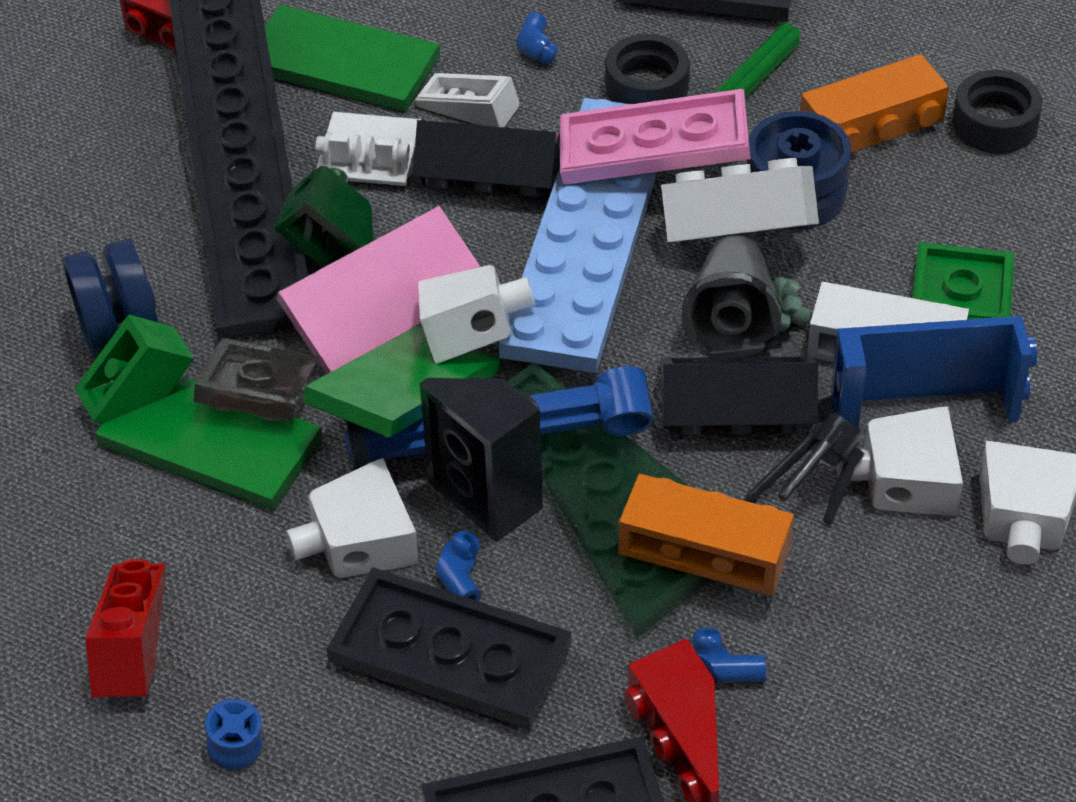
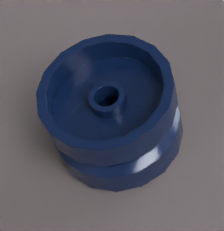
(814, 143)
(110, 298)

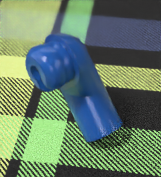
(534, 42)
(456, 565)
(722, 664)

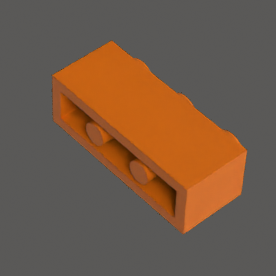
(882, 101)
(705, 534)

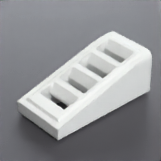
(471, 98)

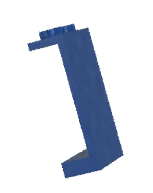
(932, 362)

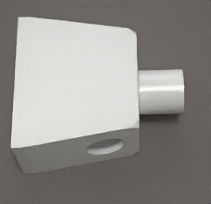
(469, 310)
(911, 463)
(1026, 497)
(357, 524)

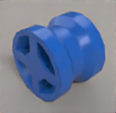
(238, 720)

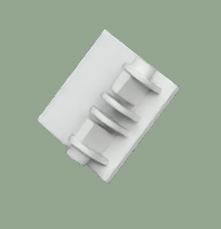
(369, 147)

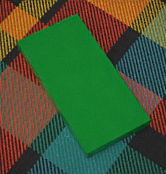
(348, 57)
(383, 384)
(214, 447)

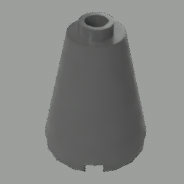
(732, 299)

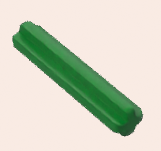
(762, 60)

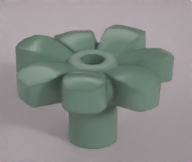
(790, 305)

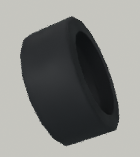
(646, 51)
(1000, 88)

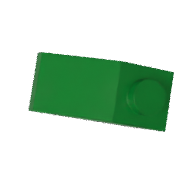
(133, 369)

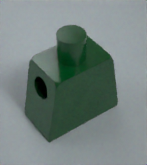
(326, 217)

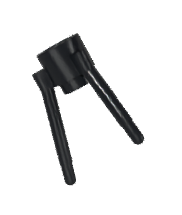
(832, 442)

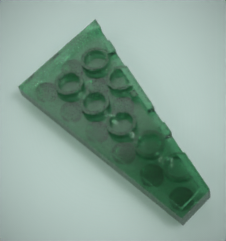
(591, 483)

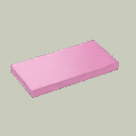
(654, 136)
(373, 290)

